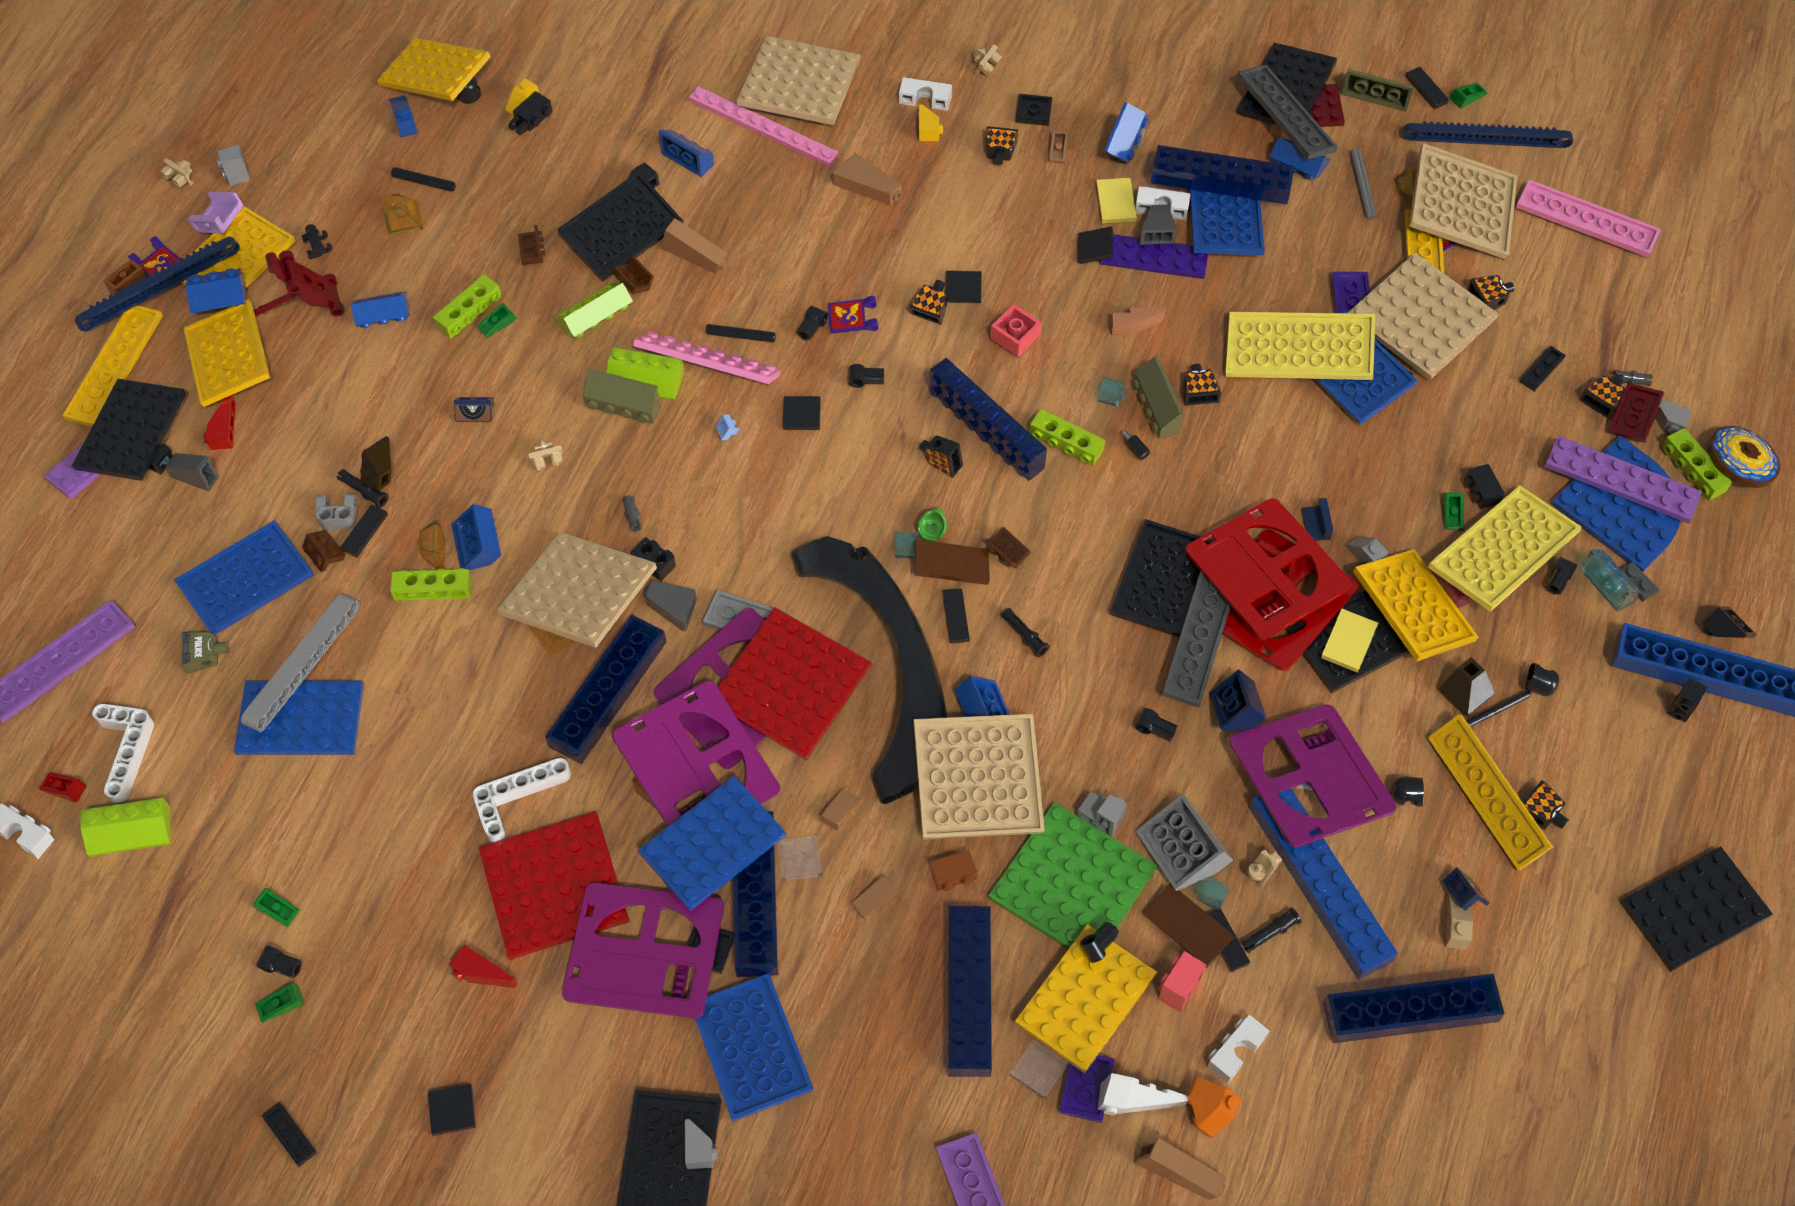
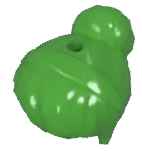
(932, 518)

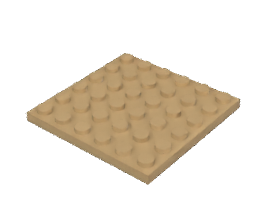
(799, 80)
(1463, 201)
(1425, 315)
(577, 589)
(978, 776)

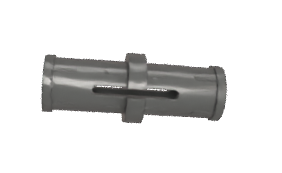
(1634, 377)
(632, 513)

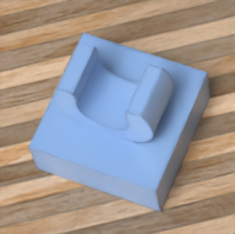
(726, 427)

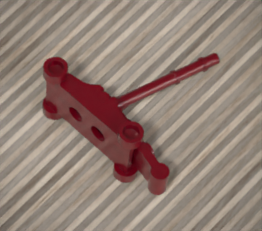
(302, 283)

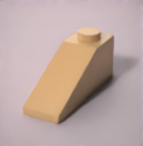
(1458, 925)

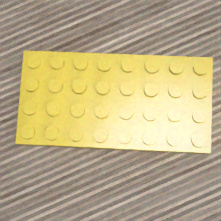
(1301, 345)
(1504, 548)

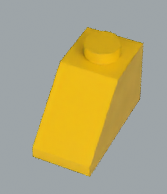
(519, 94)
(929, 125)

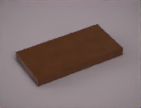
(951, 562)
(1188, 925)

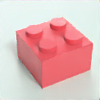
(1015, 330)
(1181, 981)

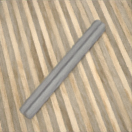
(1363, 183)

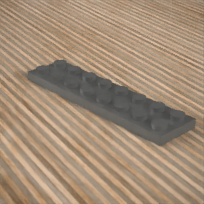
(1287, 112)
(1197, 644)

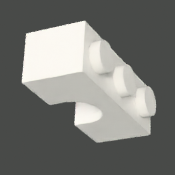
(914, 89)
(1177, 201)
(33, 839)
(1247, 1034)

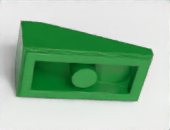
(1467, 94)
(496, 320)
(1453, 511)
(275, 907)
(280, 1002)

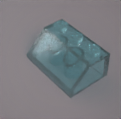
(1609, 580)

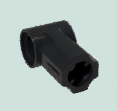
(813, 320)
(860, 375)
(1561, 574)
(1150, 722)
(1095, 944)
(273, 960)

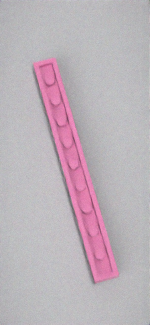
(764, 126)

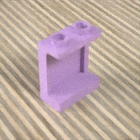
(218, 214)

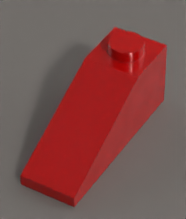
(221, 426)
(479, 970)

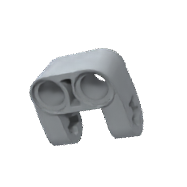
(336, 514)

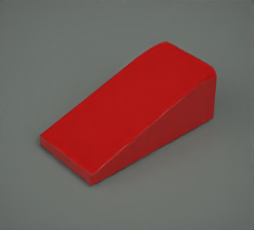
(63, 786)

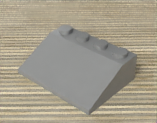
(1183, 844)

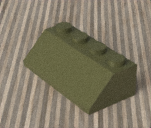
(1377, 90)
(621, 396)
(1158, 399)

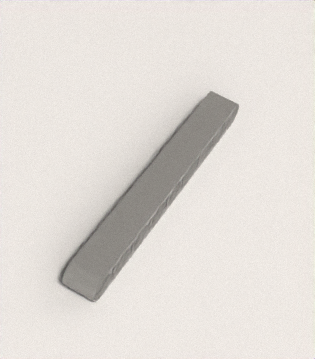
(300, 662)

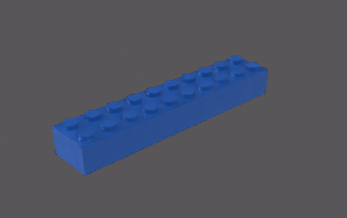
(1719, 670)
(1330, 893)

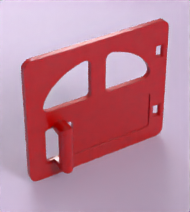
(1247, 573)
(1287, 649)

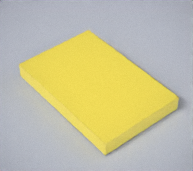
(1116, 200)
(1349, 640)

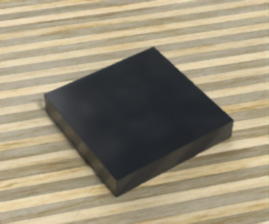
(1034, 109)
(1095, 245)
(963, 286)
(801, 413)
(723, 948)
(451, 1109)

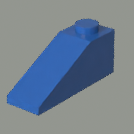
(403, 116)

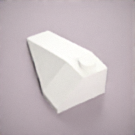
(1126, 1095)

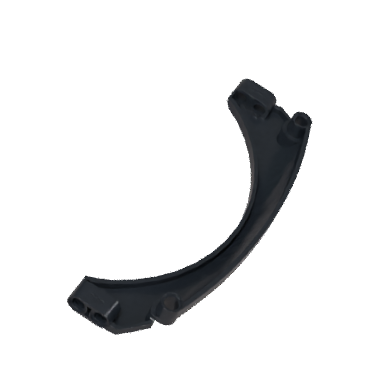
(923, 692)

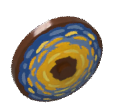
(1743, 456)

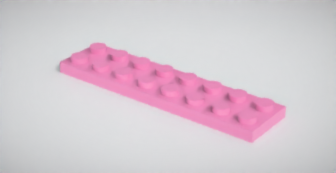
(1588, 218)
(703, 356)

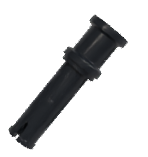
(367, 492)
(1030, 637)
(1279, 925)

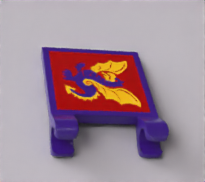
(158, 259)
(850, 315)

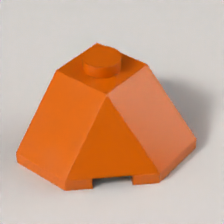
(1212, 1106)

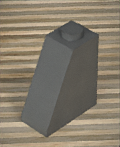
(1158, 226)
(193, 470)
(671, 602)

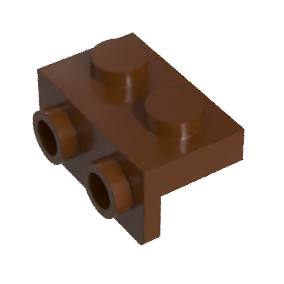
(530, 246)
(634, 276)
(1008, 547)
(322, 549)

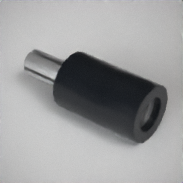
(1136, 445)

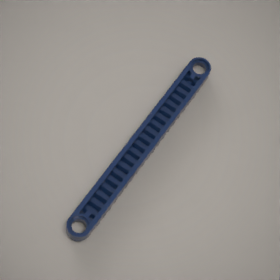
(1488, 135)
(156, 284)

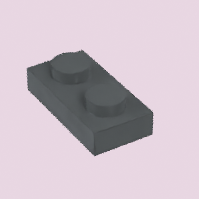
(1643, 583)

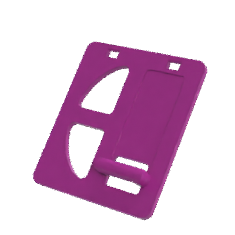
(680, 681)
(672, 765)
(1334, 771)
(633, 972)

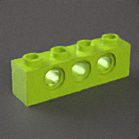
(467, 306)
(1062, 429)
(1696, 464)
(423, 590)

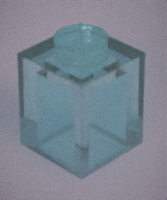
(1111, 392)
(905, 544)
(1212, 892)

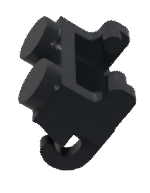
(315, 241)

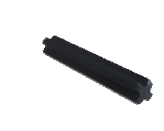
(423, 179)
(741, 333)

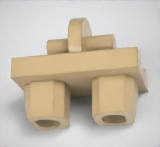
(981, 56)
(179, 170)
(538, 457)
(1264, 866)

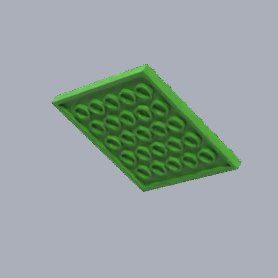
(1071, 878)

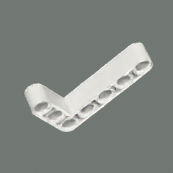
(128, 747)
(515, 792)

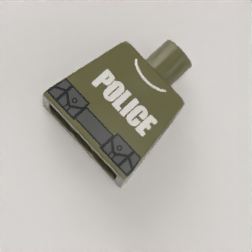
(200, 650)

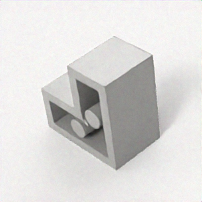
(233, 165)
(1103, 813)

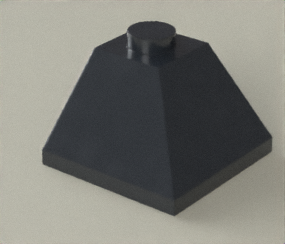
(1727, 623)

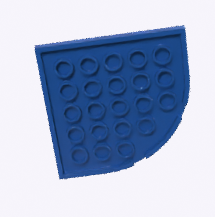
(1619, 524)

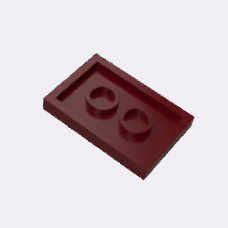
(1328, 107)
(1636, 412)

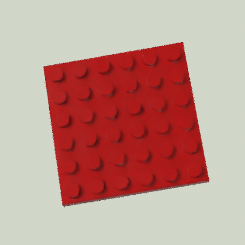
(792, 682)
(542, 882)

